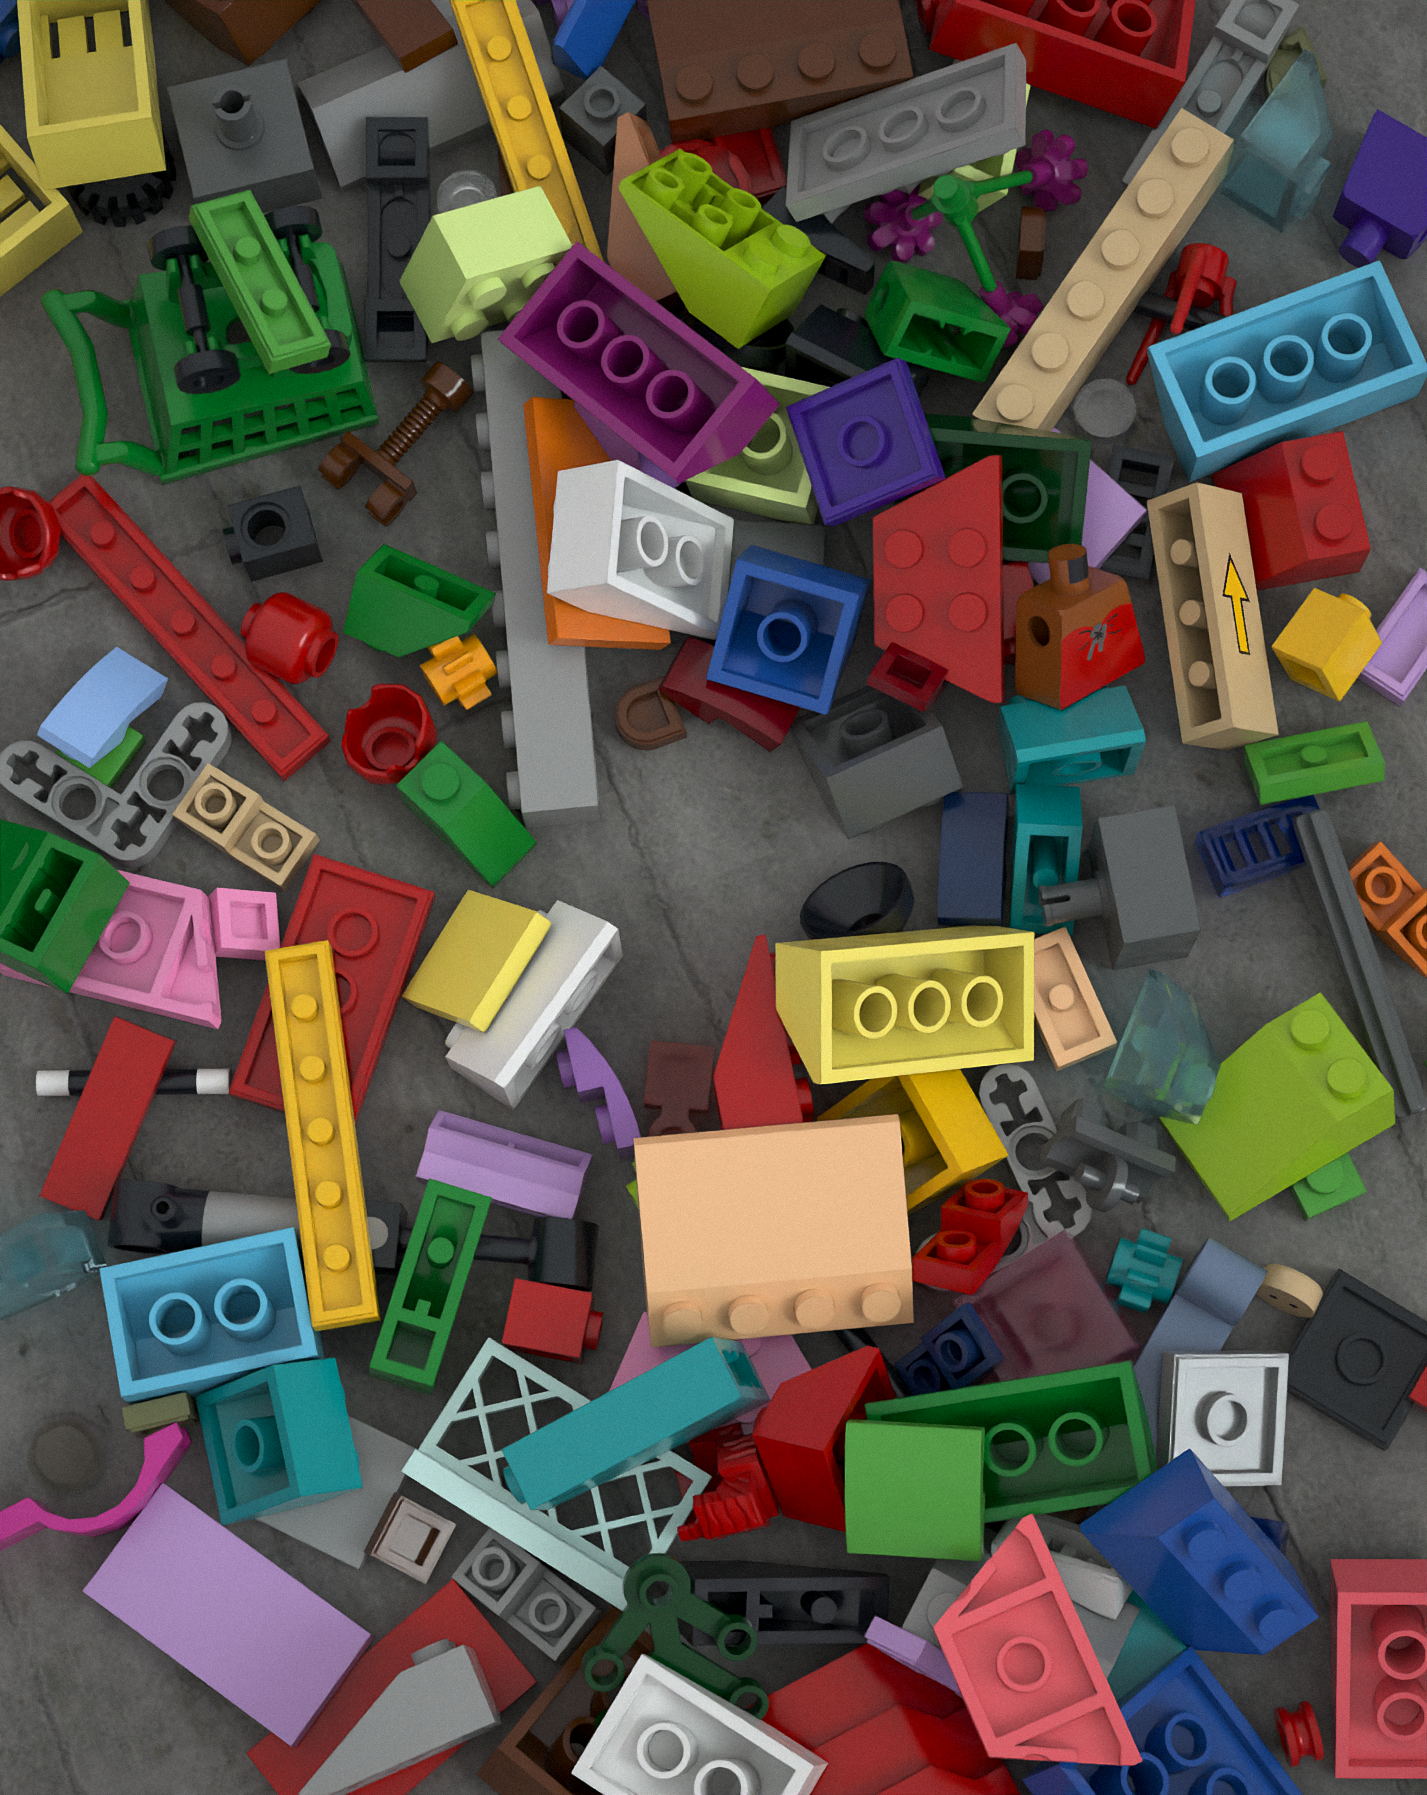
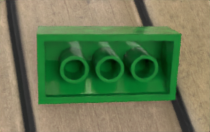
(1047, 1436)

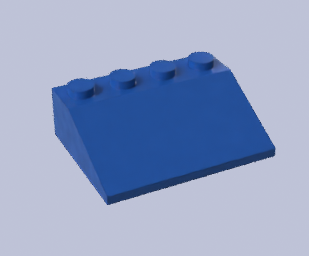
(1188, 1742)

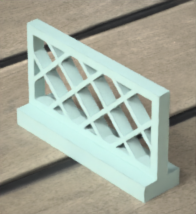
(532, 1528)

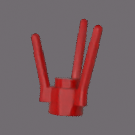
(1197, 282)

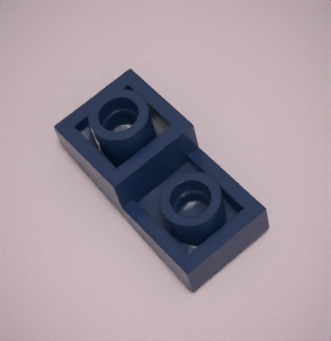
(972, 859)
(951, 1355)

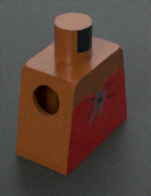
(1074, 631)

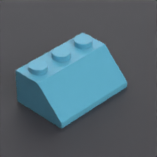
(208, 1315)

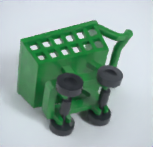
(198, 378)

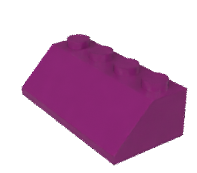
(637, 367)

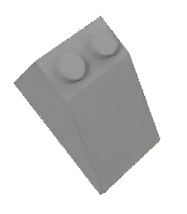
(416, 1717)

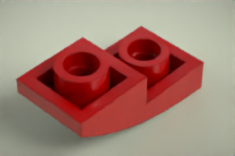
(972, 1237)

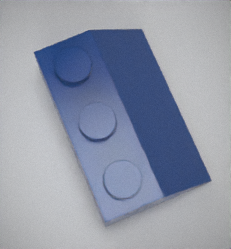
(1201, 1561)

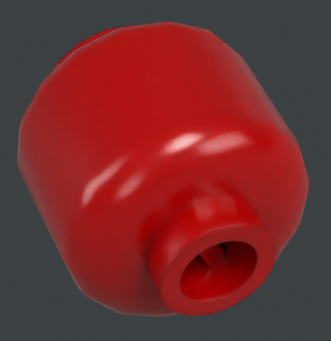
(289, 638)

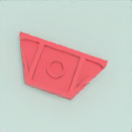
(1030, 1663)

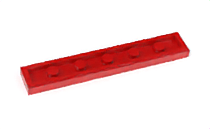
(186, 627)

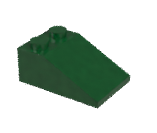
(1040, 479)

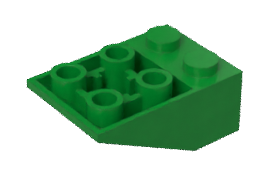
(52, 903)

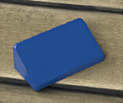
(588, 34)

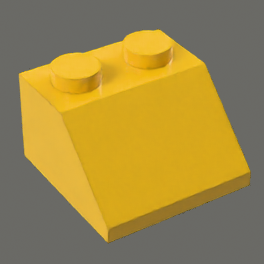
(941, 1128)

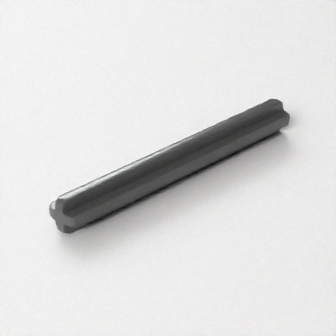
(1359, 960)

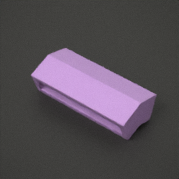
(505, 1165)

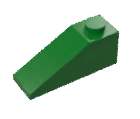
(429, 1287)

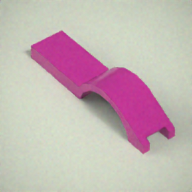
(162, 1455)

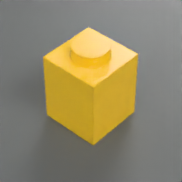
(1327, 643)

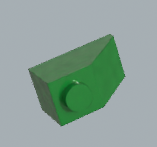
(410, 604)
(465, 814)

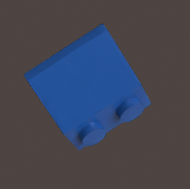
(787, 628)

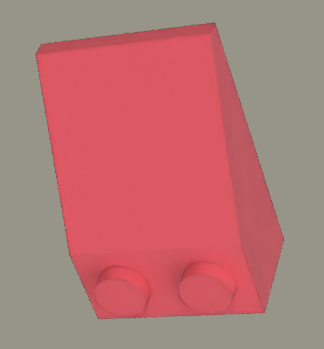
(1379, 1668)

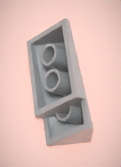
(437, 89)

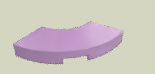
(911, 1651)

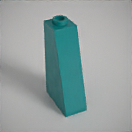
(634, 1423)

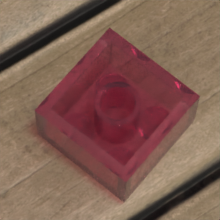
(1052, 1312)

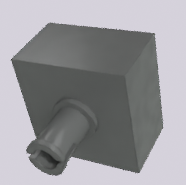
(245, 135)
(1136, 888)

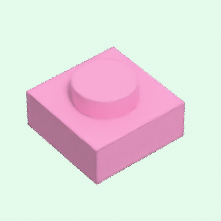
(244, 923)

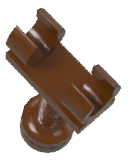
(442, 391)

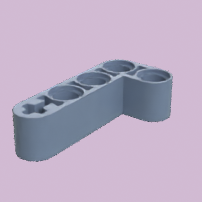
(1197, 1316)

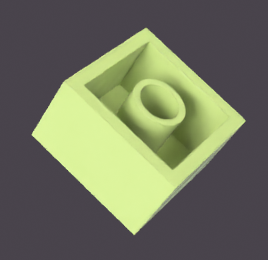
(483, 263)
(770, 470)

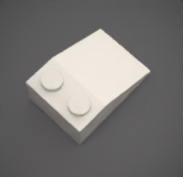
(639, 550)
(687, 1741)

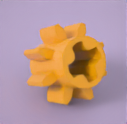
(459, 671)

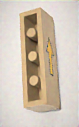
(1212, 617)

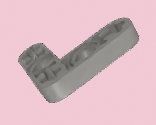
(116, 809)
(1033, 1227)

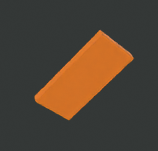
(558, 442)

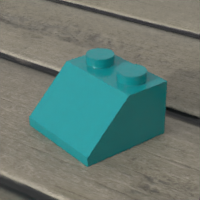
(1073, 745)
(279, 1440)

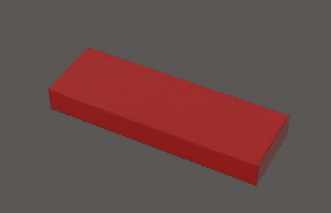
(108, 1118)

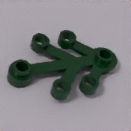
(667, 1645)

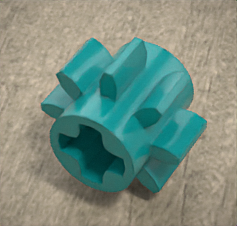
(1143, 1270)

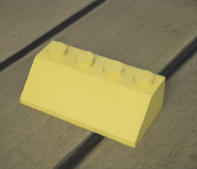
(908, 1001)

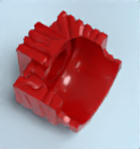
(738, 1493)

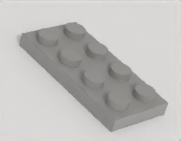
(907, 133)

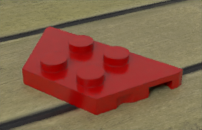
(944, 577)

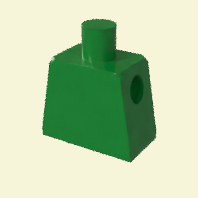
(914, 320)

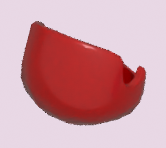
(27, 533)
(388, 734)

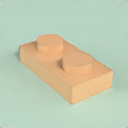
(1066, 1003)

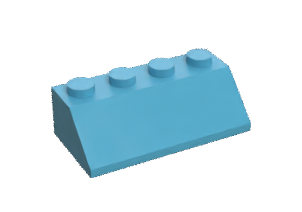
(1286, 370)

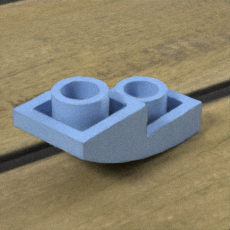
(101, 706)

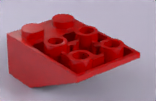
(756, 1060)

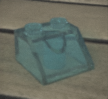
(1283, 150)

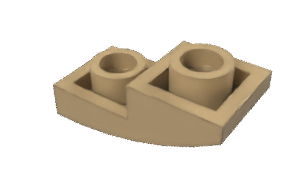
(246, 827)

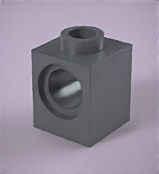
(592, 115)

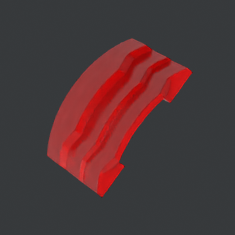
(885, 1730)

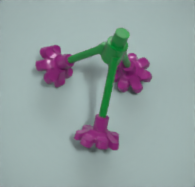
(907, 218)

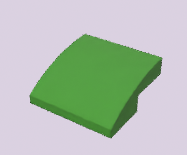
(914, 1489)

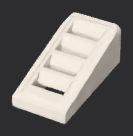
(1082, 1568)

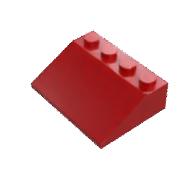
(1096, 52)

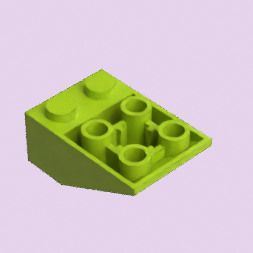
(720, 248)

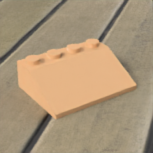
(774, 1230)

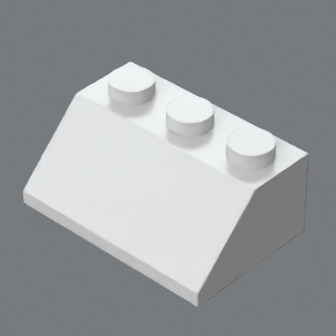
(543, 1003)

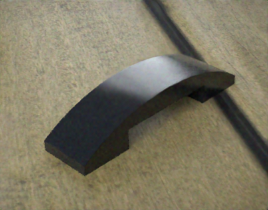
(396, 222)

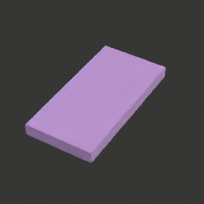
(229, 1615)

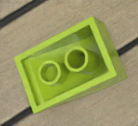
(1284, 1108)

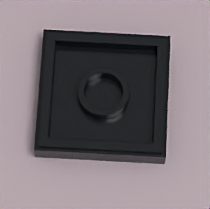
(1359, 1359)

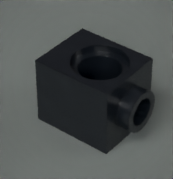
(293, 551)

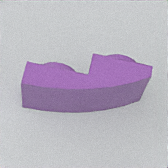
(588, 1070)

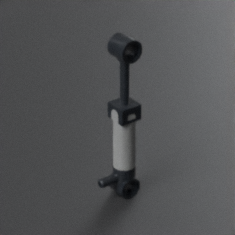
(169, 1219)

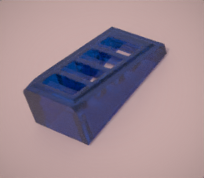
(1218, 861)

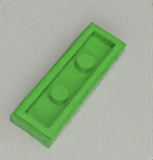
(259, 281)

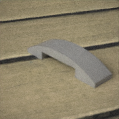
(1227, 69)

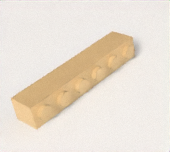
(1110, 276)

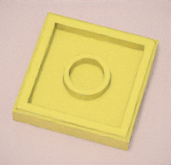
(476, 960)

